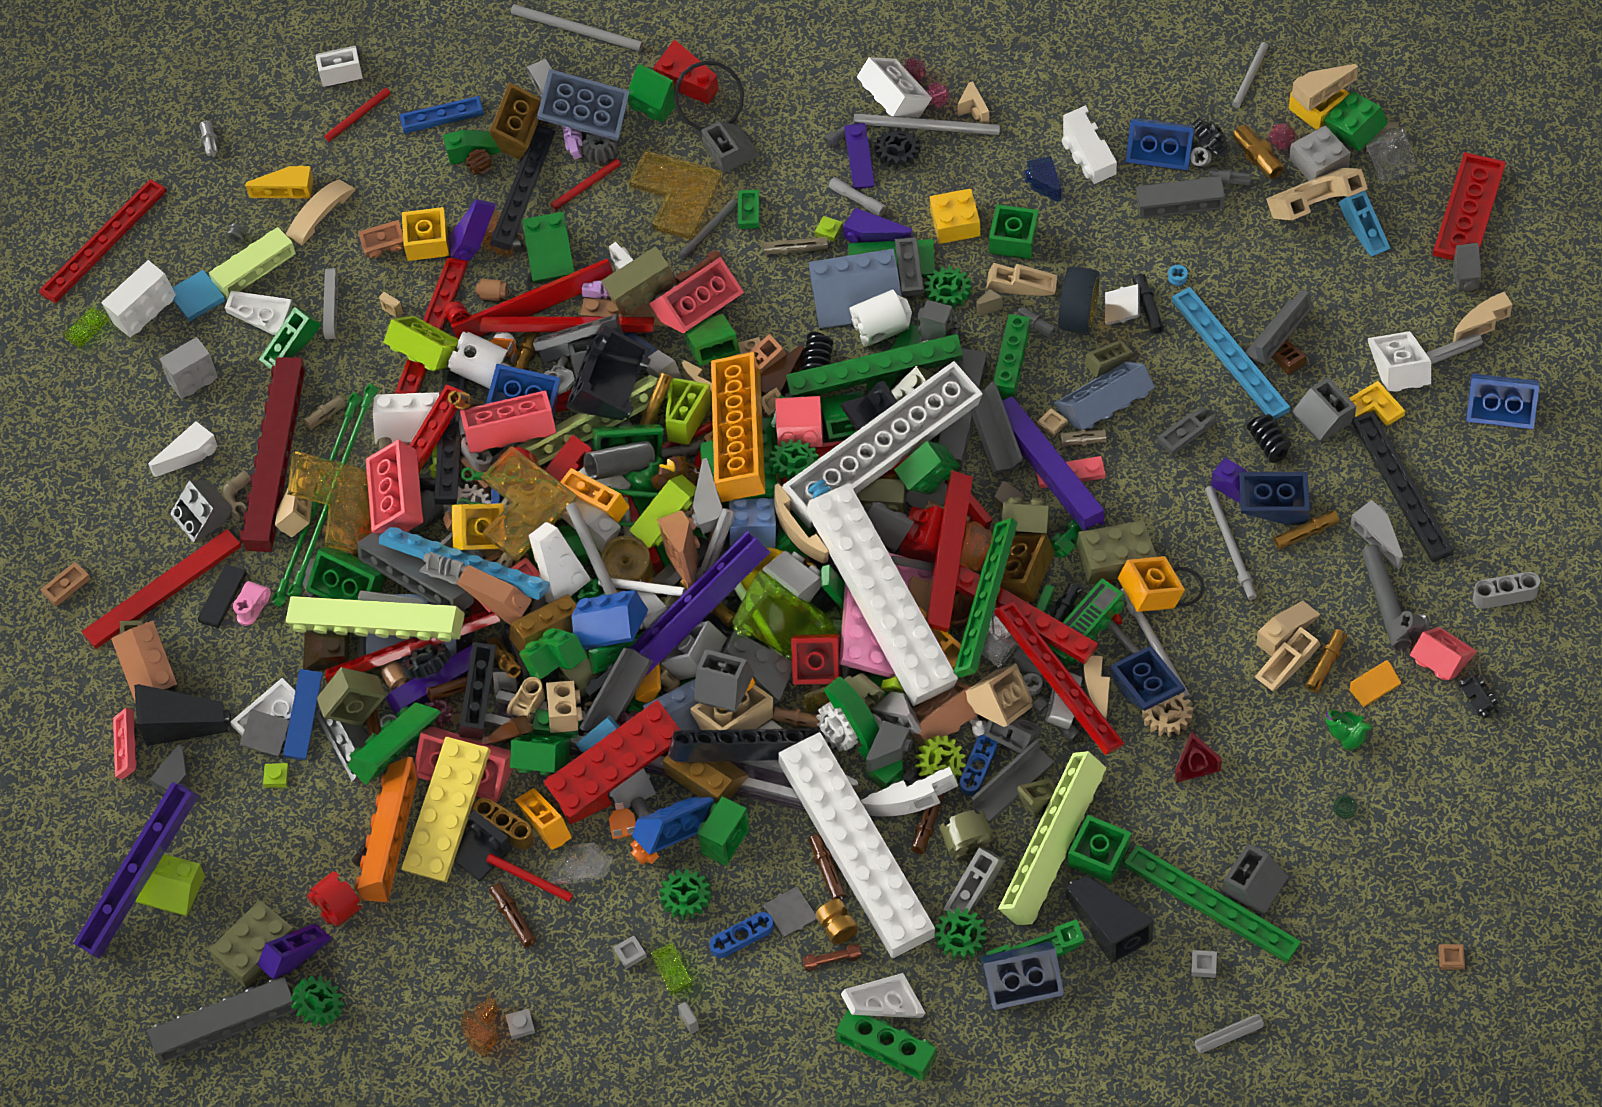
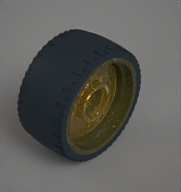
(1078, 299)

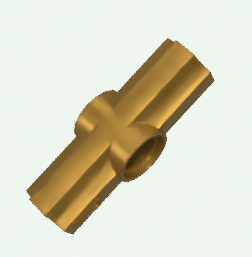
(1258, 152)

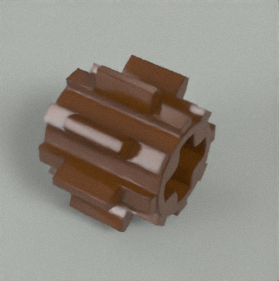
(479, 162)

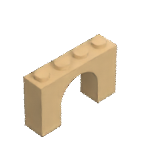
(1296, 201)

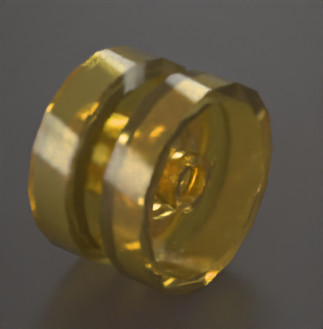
(628, 560)

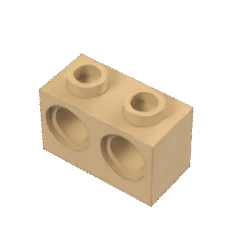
(562, 706)

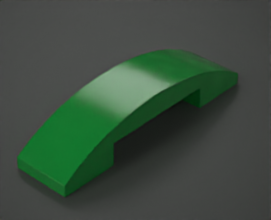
(856, 711)
(1064, 938)

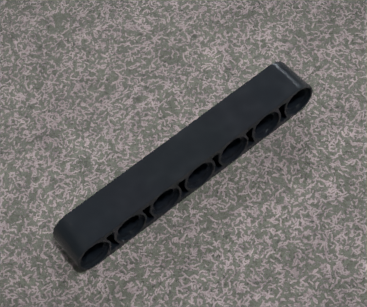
(735, 744)

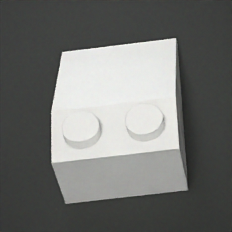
(1400, 361)

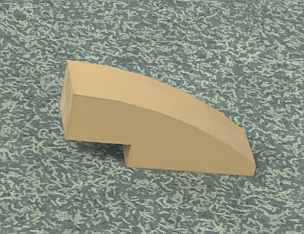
(1021, 280)
(1484, 317)
(1288, 659)
(1097, 687)

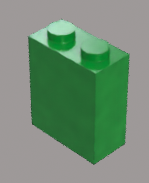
(712, 340)

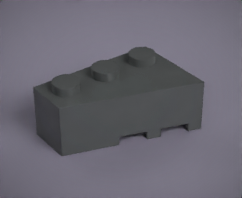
(937, 321)
(769, 668)

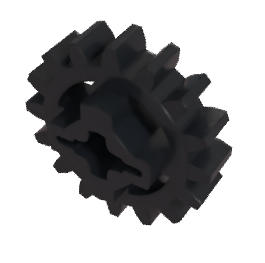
(1211, 136)
(897, 147)
(425, 661)

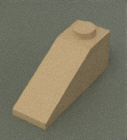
(1322, 84)
(293, 514)
(1284, 626)

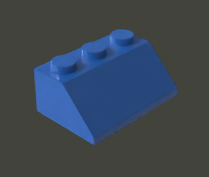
(1160, 144)
(515, 382)
(1502, 401)
(608, 619)
(671, 824)

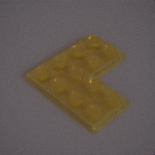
(685, 187)
(342, 489)
(533, 498)

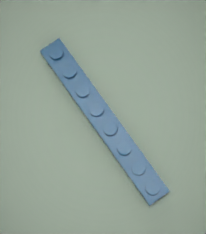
(1230, 354)
(418, 547)

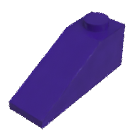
(859, 156)
(871, 228)
(470, 230)
(1226, 479)
(291, 950)

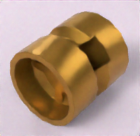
(838, 923)

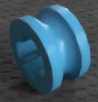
(1178, 269)
(819, 488)

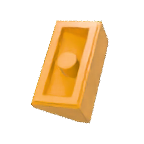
(1374, 683)
(649, 686)

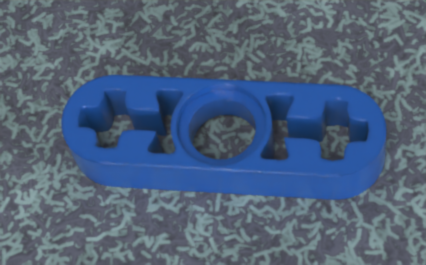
(980, 775)
(760, 932)

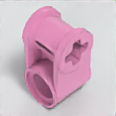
(250, 602)

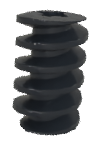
(817, 351)
(1269, 437)

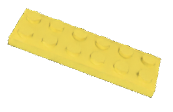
(446, 809)

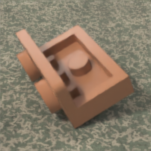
(381, 239)

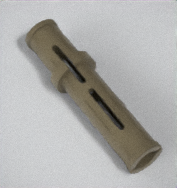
(798, 245)

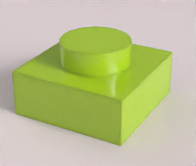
(828, 228)
(892, 685)
(276, 775)

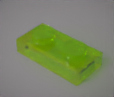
(85, 327)
(671, 969)

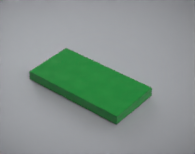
(925, 252)

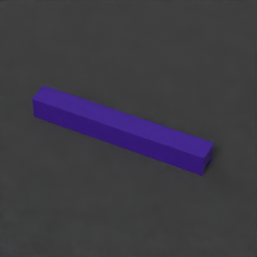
(1053, 468)
(700, 599)
(136, 869)

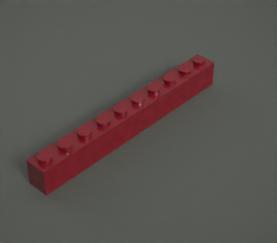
(273, 454)

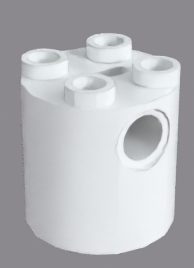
(881, 317)
(484, 360)

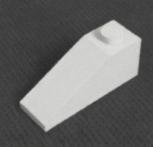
(185, 450)

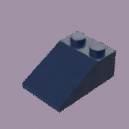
(1275, 496)
(1145, 679)

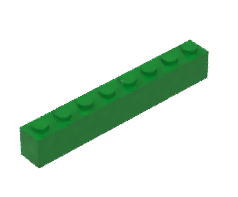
(875, 367)

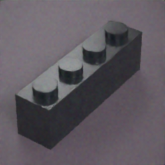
(477, 691)

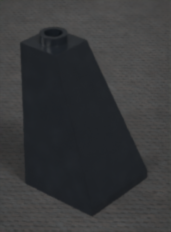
(177, 716)
(1110, 919)

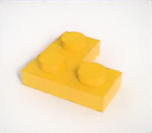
(1378, 400)

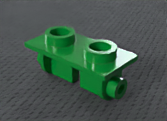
(1062, 543)

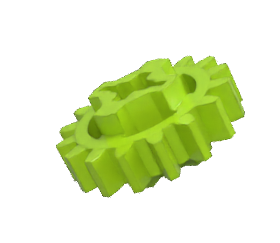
(932, 755)

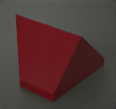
(1196, 760)

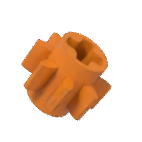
(641, 855)

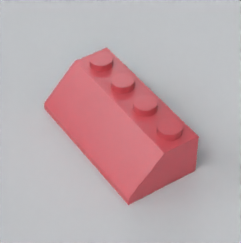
(697, 297)
(508, 422)
(394, 488)
(495, 773)

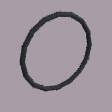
(698, 65)

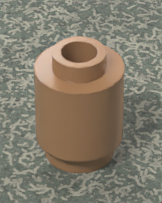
(492, 290)
(393, 674)

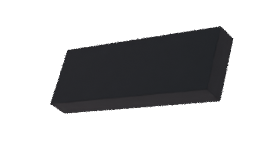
(222, 596)

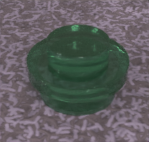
(1345, 807)

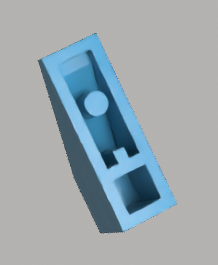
(1364, 223)

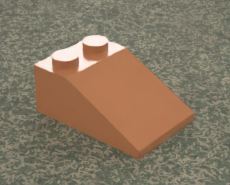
(680, 544)

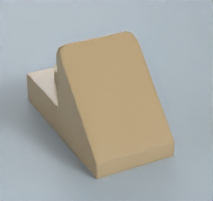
(972, 102)

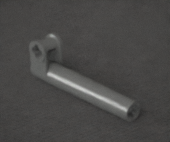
(1401, 626)

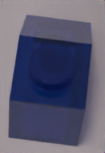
(1043, 178)

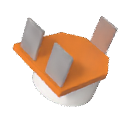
(507, 342)
(621, 822)

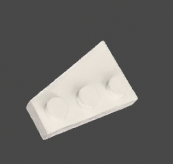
(259, 310)
(275, 701)
(884, 997)

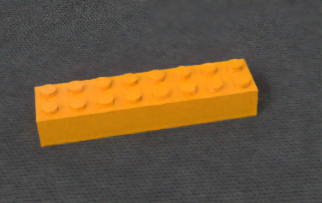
(737, 427)

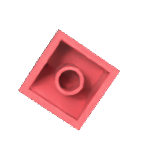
(799, 420)
(1442, 653)

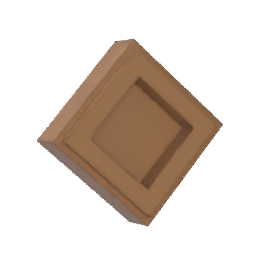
(1451, 957)

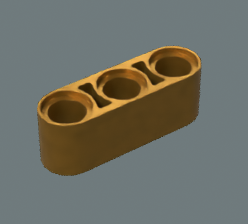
(515, 825)

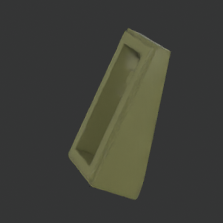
(1098, 366)

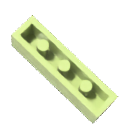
(252, 262)

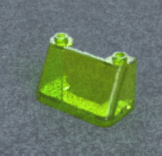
(777, 615)

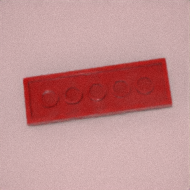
(1469, 204)
(612, 760)

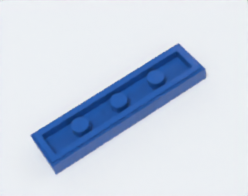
(441, 114)
(302, 714)

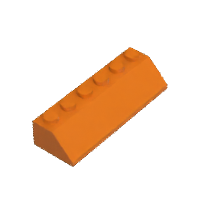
(387, 831)

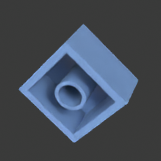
(756, 517)

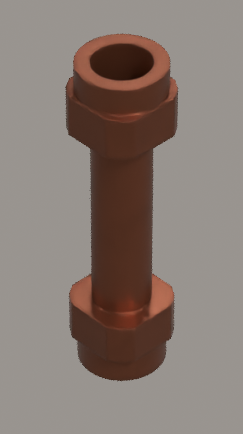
(712, 256)
(811, 962)

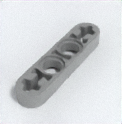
(330, 303)

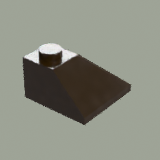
(325, 650)

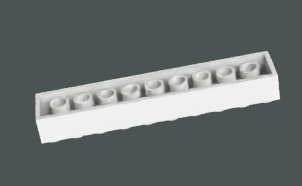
(888, 437)
(881, 594)
(856, 845)

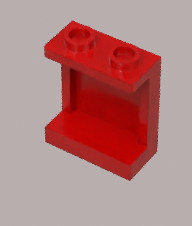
(928, 530)

